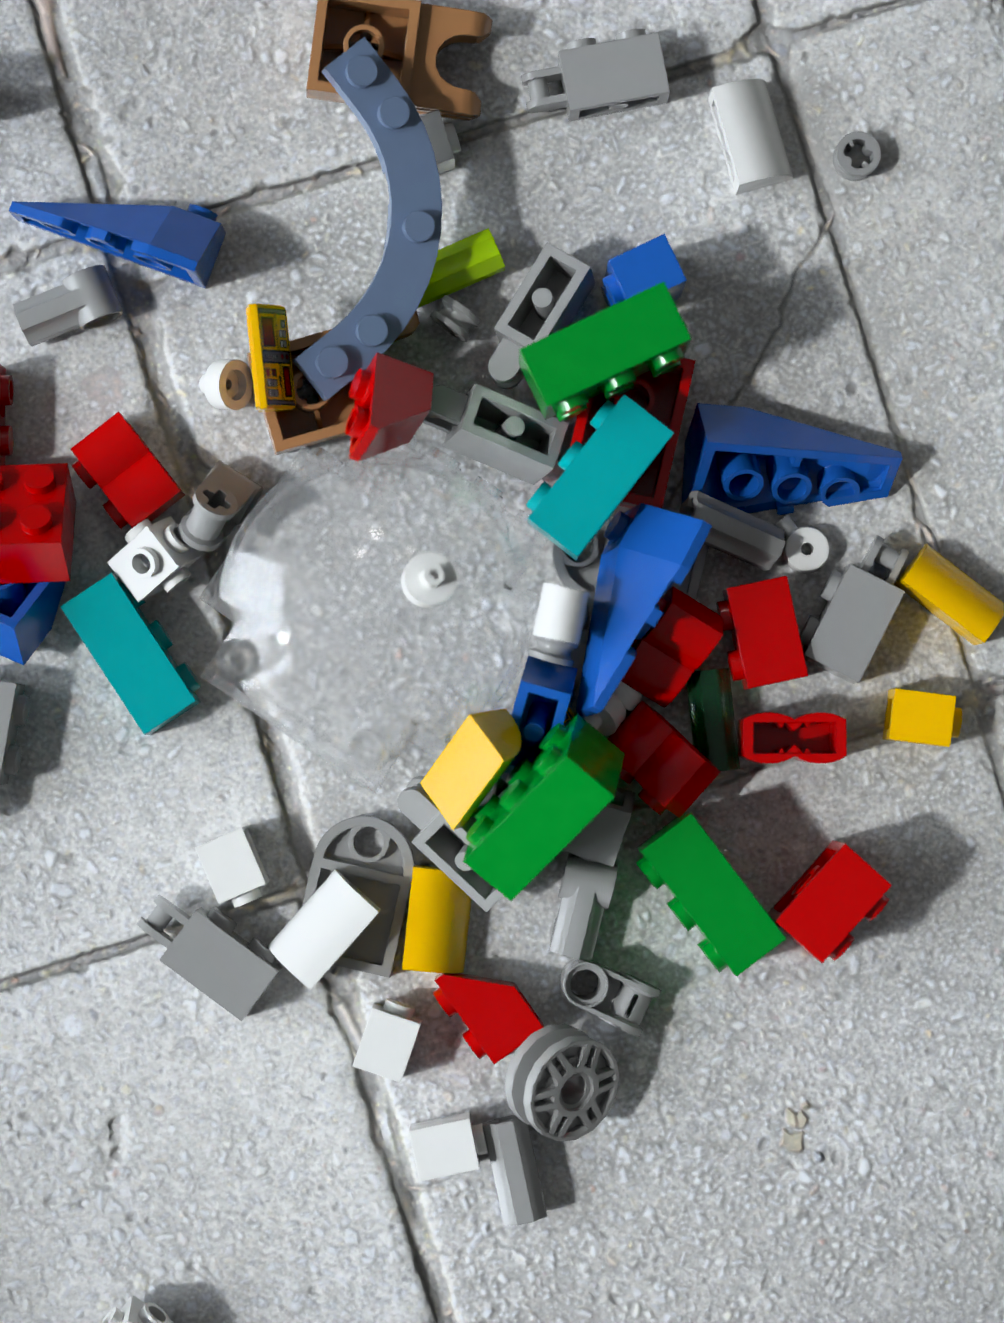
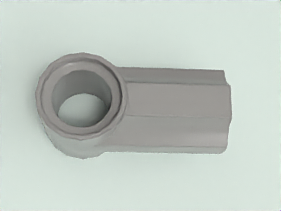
(81, 302)
(584, 895)

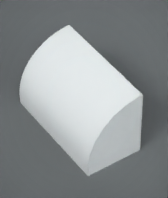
(749, 134)
(323, 929)

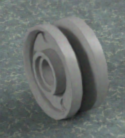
(561, 1082)

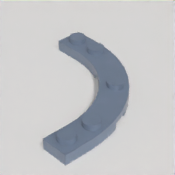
(411, 225)

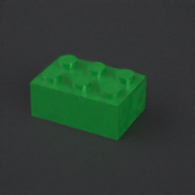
(605, 353)
(543, 806)
(708, 895)

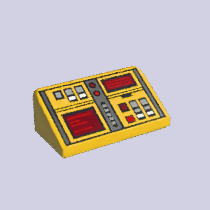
(270, 357)

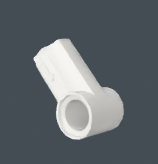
(561, 613)

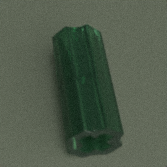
(713, 717)

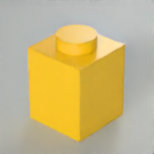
(921, 718)

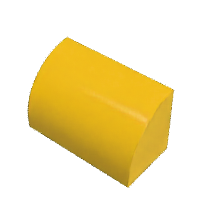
(951, 595)
(472, 764)
(436, 923)

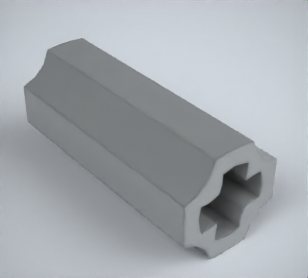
(736, 531)
(514, 1170)

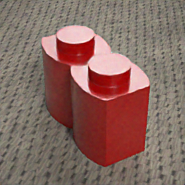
(125, 472)
(673, 647)
(806, 738)
(661, 761)

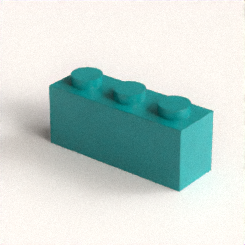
(597, 475)
(132, 654)

